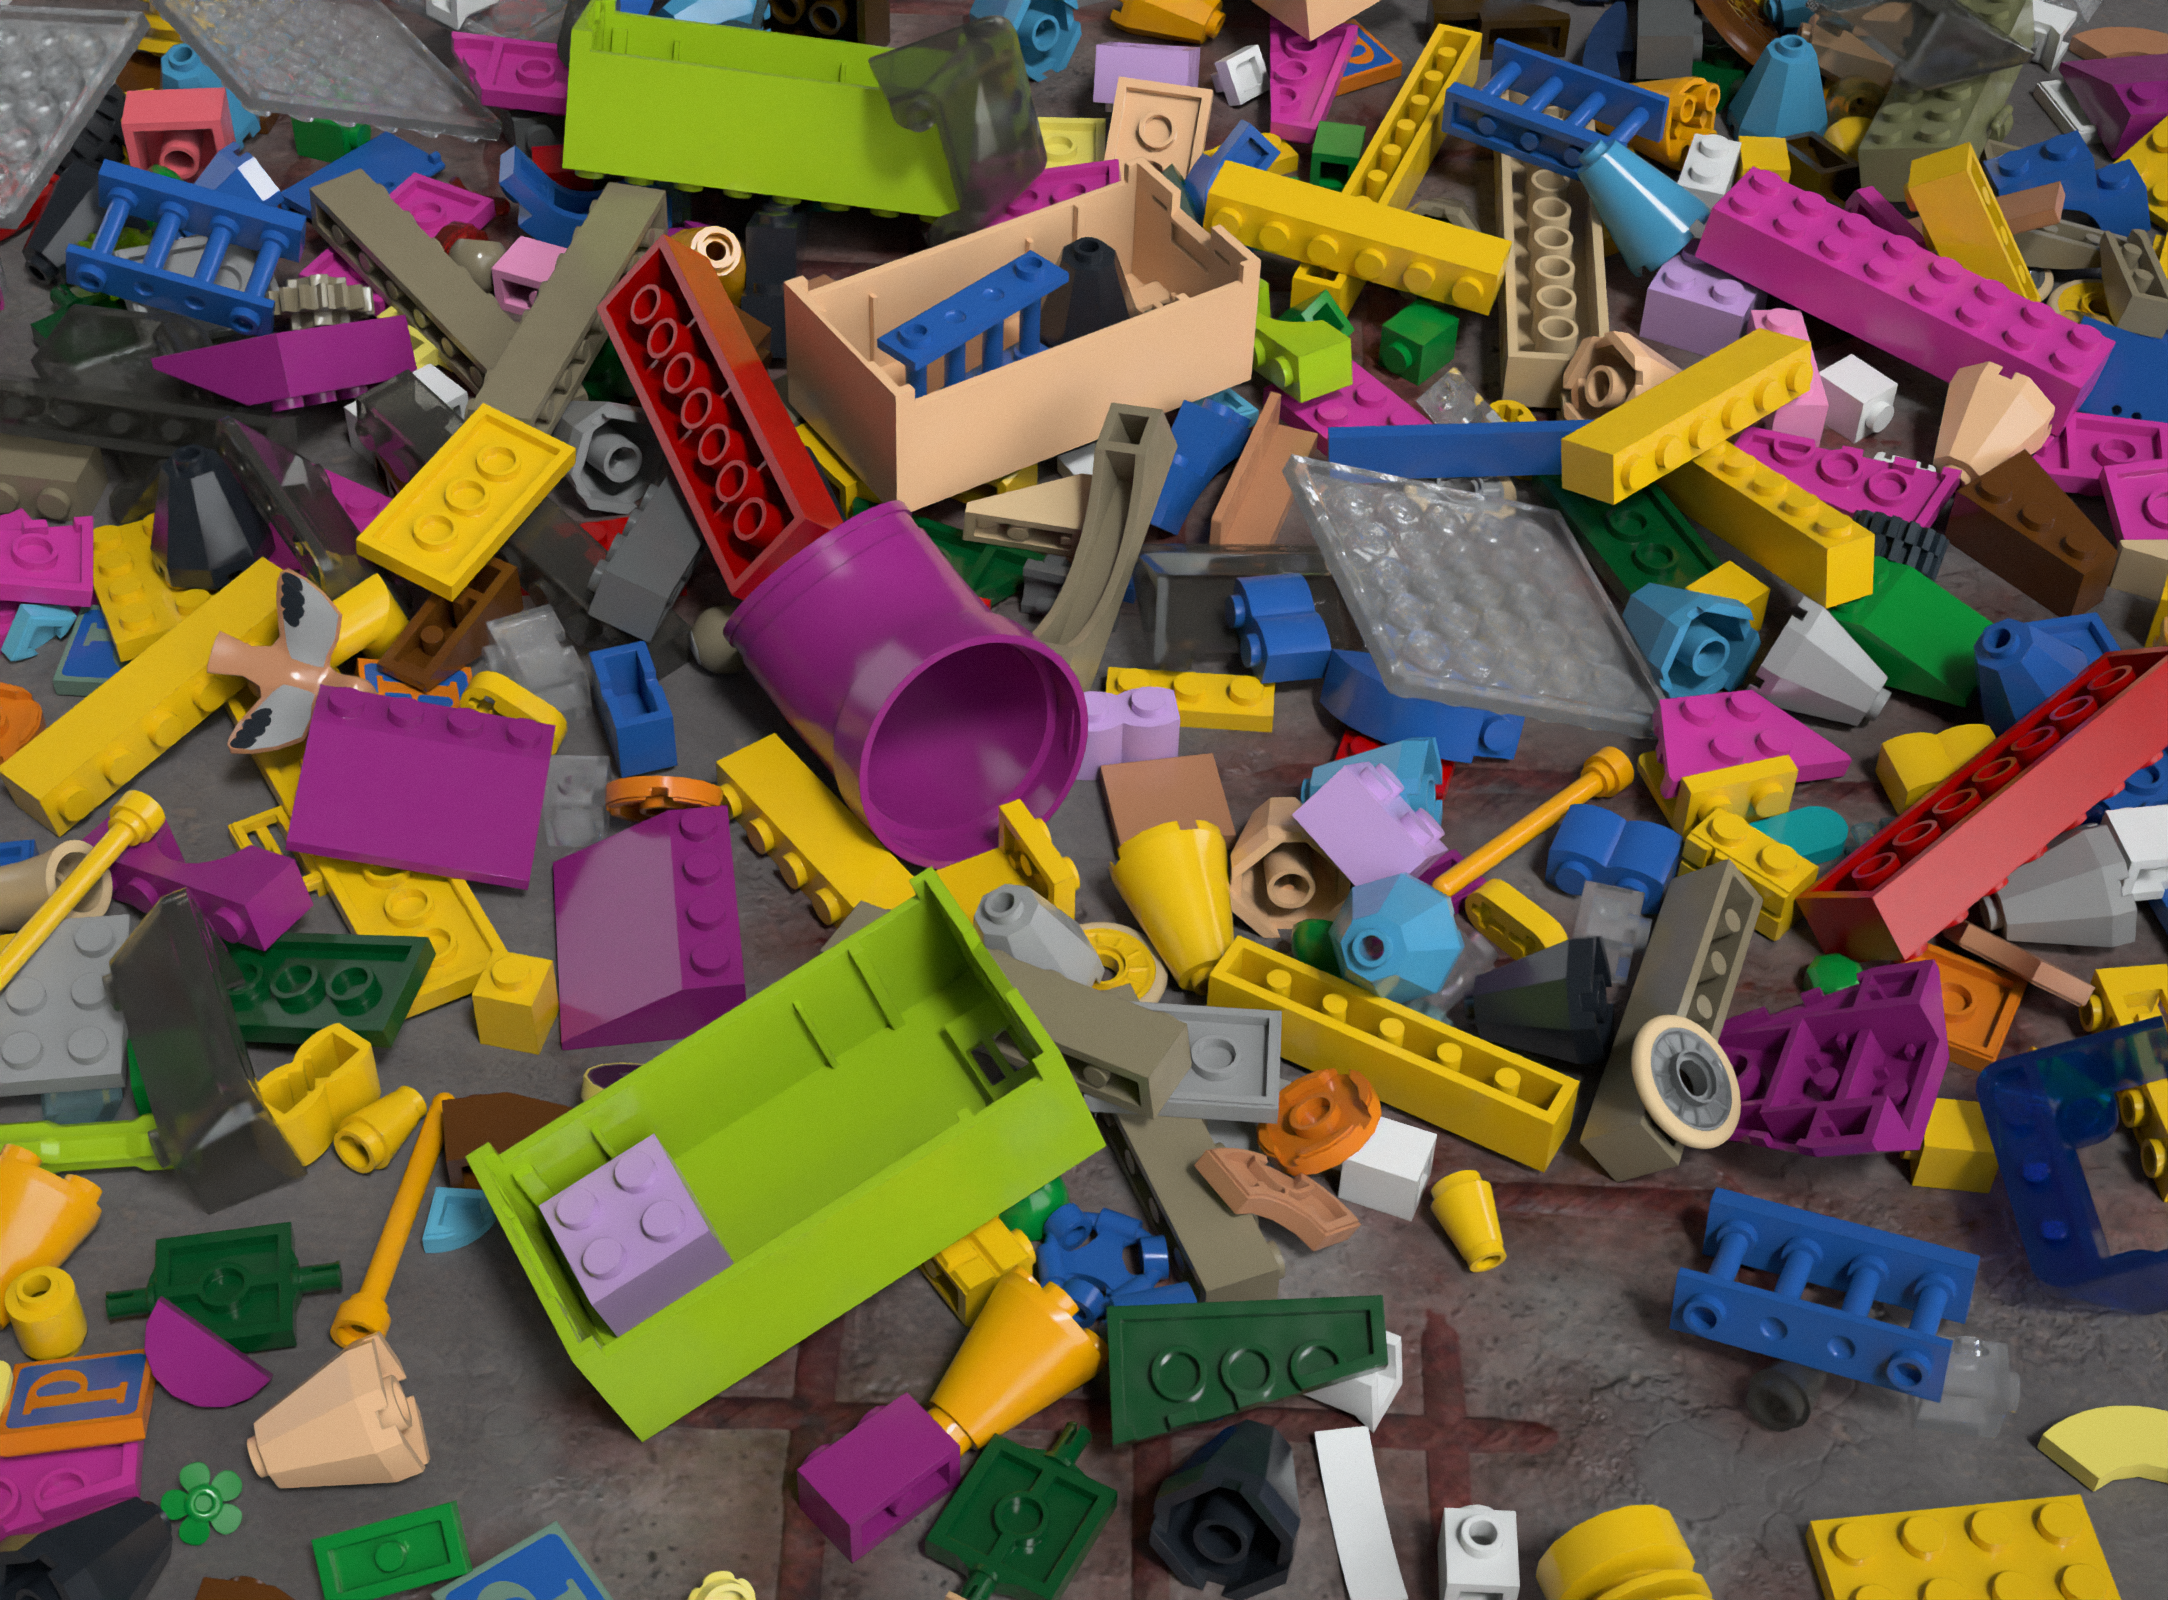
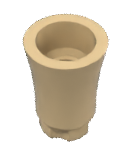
(33, 880)

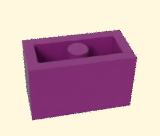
(878, 1476)

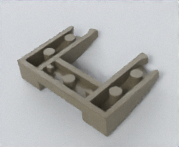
(2058, 245)
(2134, 284)

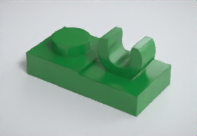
(393, 1554)

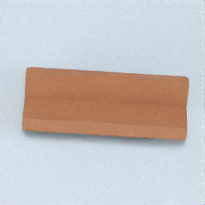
(1257, 491)

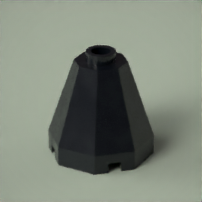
(66, 218)
(1091, 298)
(205, 522)
(1548, 1002)
(1231, 1513)
(89, 1555)

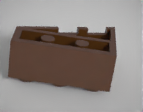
(2032, 536)

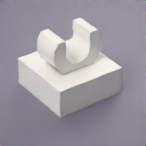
(1241, 75)

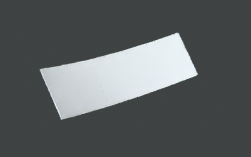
(1358, 1515)

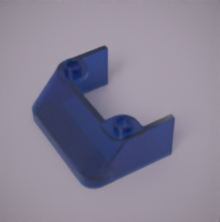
(2037, 1116)

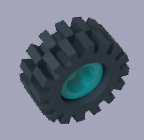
(1905, 541)

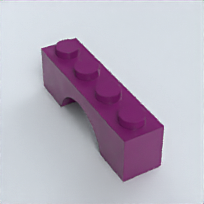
(245, 895)

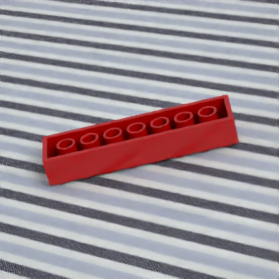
(716, 414)
(1995, 812)

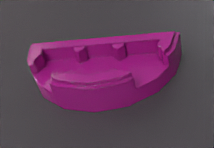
(197, 1362)

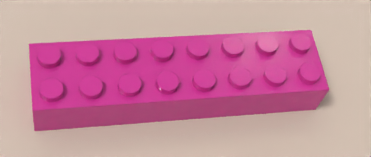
(1896, 291)

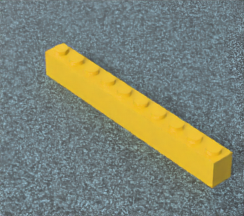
(1401, 147)

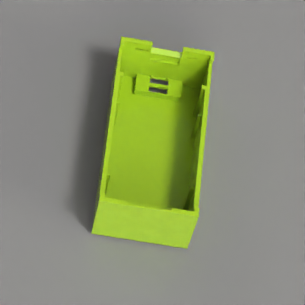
(743, 116)
(825, 1141)

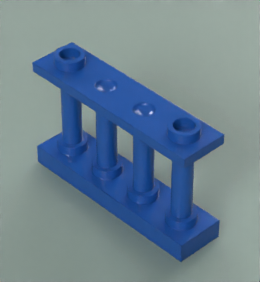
(1538, 137)
(199, 211)
(976, 311)
(1835, 1255)

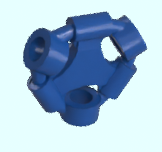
(1100, 1263)

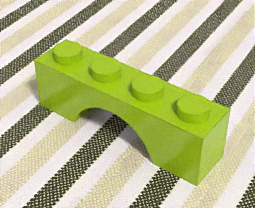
(1300, 356)

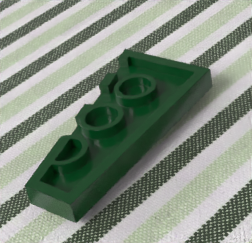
(1223, 1358)

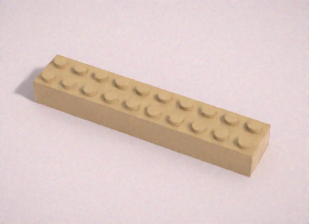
(1552, 276)

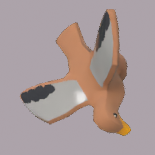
(288, 671)

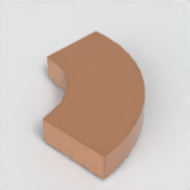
(2118, 42)
(2020, 962)
(1295, 1203)

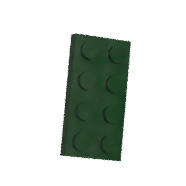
(1634, 540)
(328, 980)

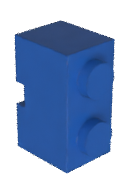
(633, 709)

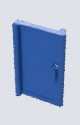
(383, 159)
(2132, 377)

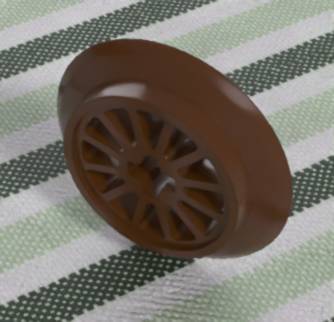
(1741, 25)

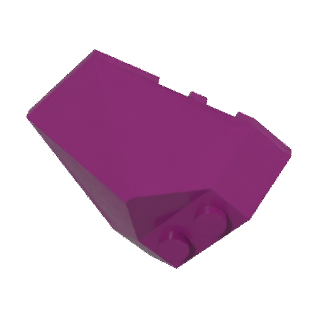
(1844, 1066)

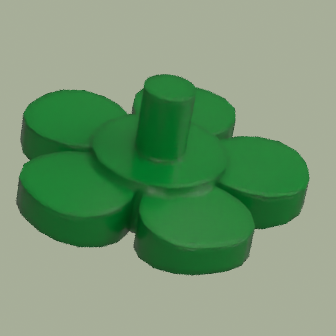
(203, 1503)

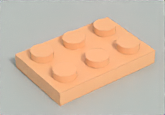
(1159, 123)

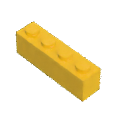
(1965, 218)

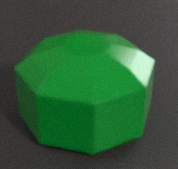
(1831, 973)

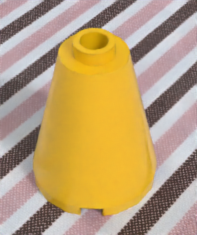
(1179, 896)

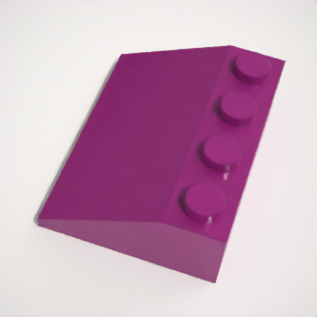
(2120, 96)
(299, 363)
(421, 787)
(648, 931)

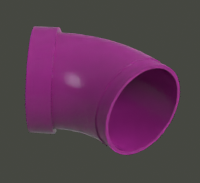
(912, 688)

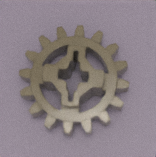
(320, 302)

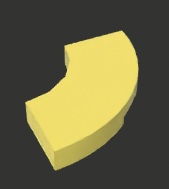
(2110, 1444)

